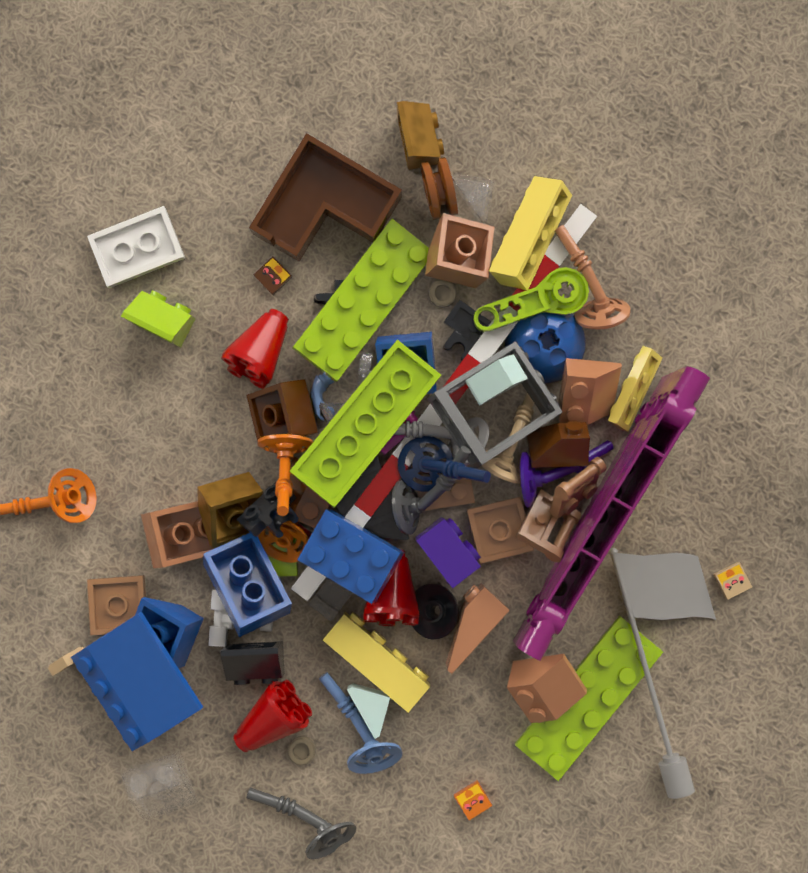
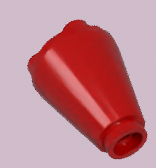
(258, 349)
(396, 600)
(273, 717)

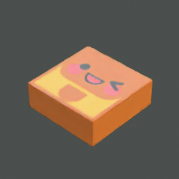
(473, 800)

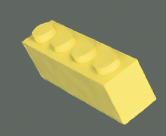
(530, 232)
(377, 662)

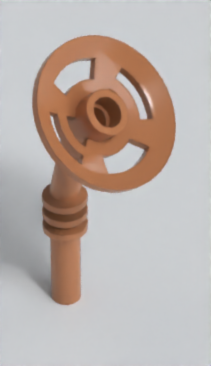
(602, 305)

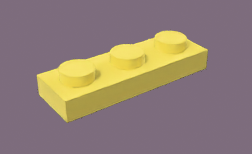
(635, 388)

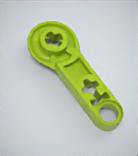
(540, 299)

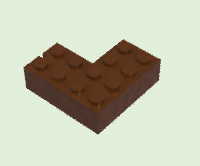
(321, 185)

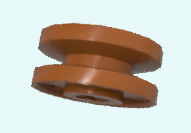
(439, 188)

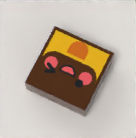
(272, 275)

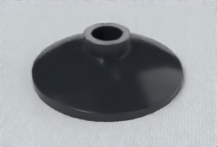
(430, 624)

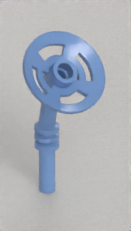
(372, 749)

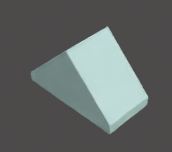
(496, 379)
(371, 705)

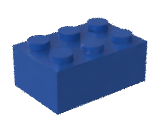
(350, 556)
(247, 584)

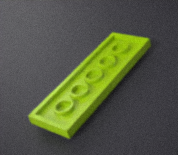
(363, 300)
(365, 423)
(609, 676)

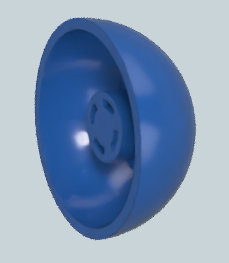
(544, 353)

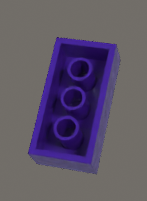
(448, 553)

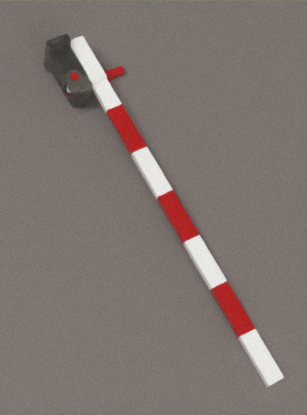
(332, 595)

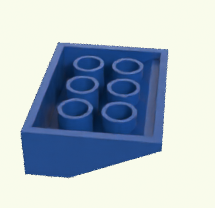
(136, 682)

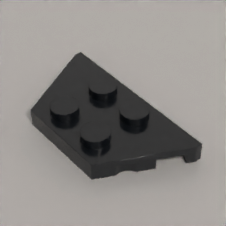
(382, 521)

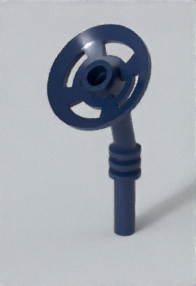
(429, 464)

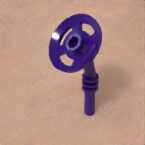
(535, 478)

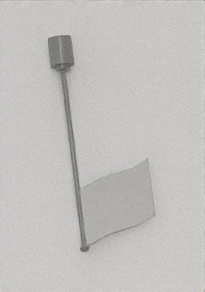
(662, 590)

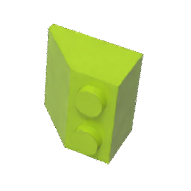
(159, 317)

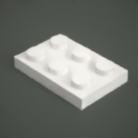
(136, 247)

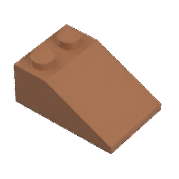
(175, 535)
(476, 620)

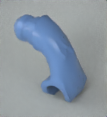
(319, 386)

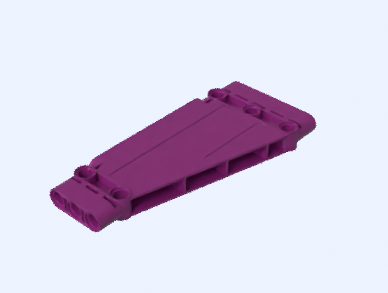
(644, 451)

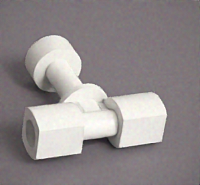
(219, 631)

